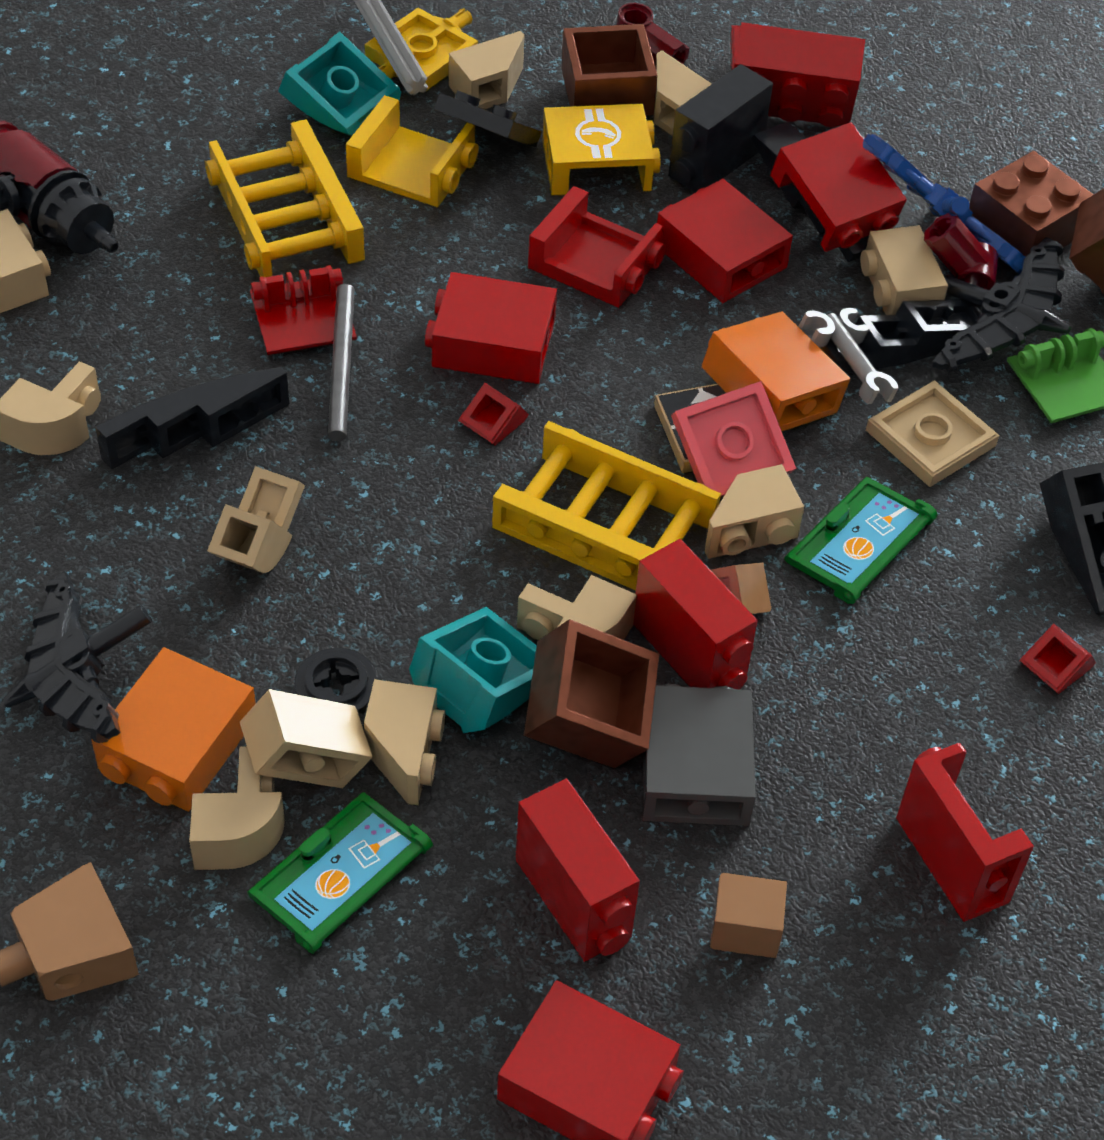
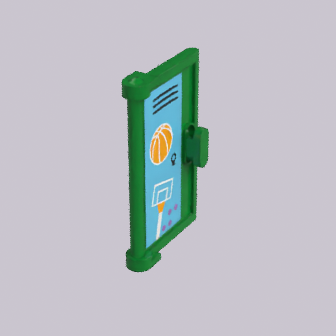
(868, 534)
(362, 857)

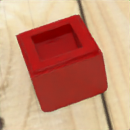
(492, 415)
(1057, 659)

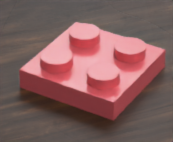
(731, 437)

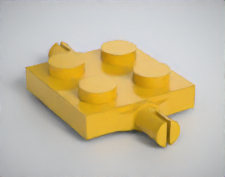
(430, 42)

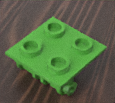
(1064, 374)

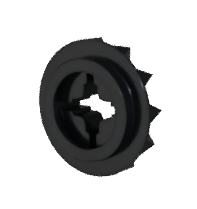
(350, 667)

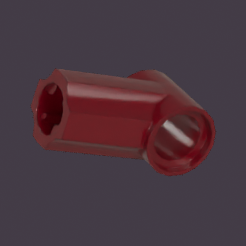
(657, 37)
(962, 252)

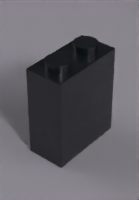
(717, 127)

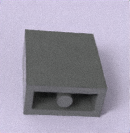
(700, 757)

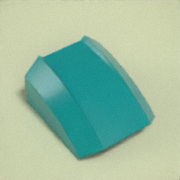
(337, 85)
(477, 667)

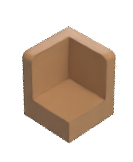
(747, 584)
(749, 915)

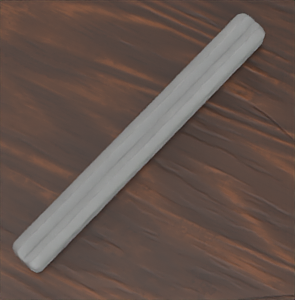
(393, 45)

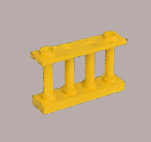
(315, 177)
(582, 541)

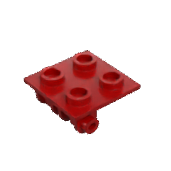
(297, 312)

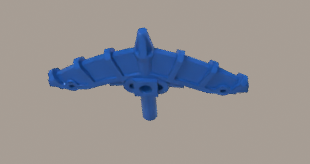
(941, 199)

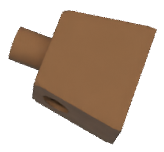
(68, 939)

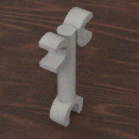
(846, 338)

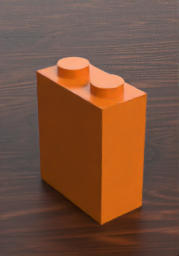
(792, 368)
(175, 729)

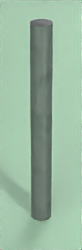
(341, 363)

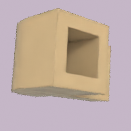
(50, 420)
(258, 529)
(597, 606)
(238, 826)

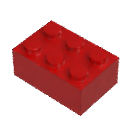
(810, 71)

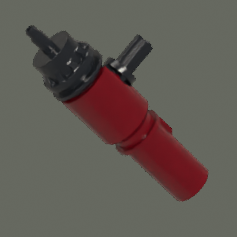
(52, 195)

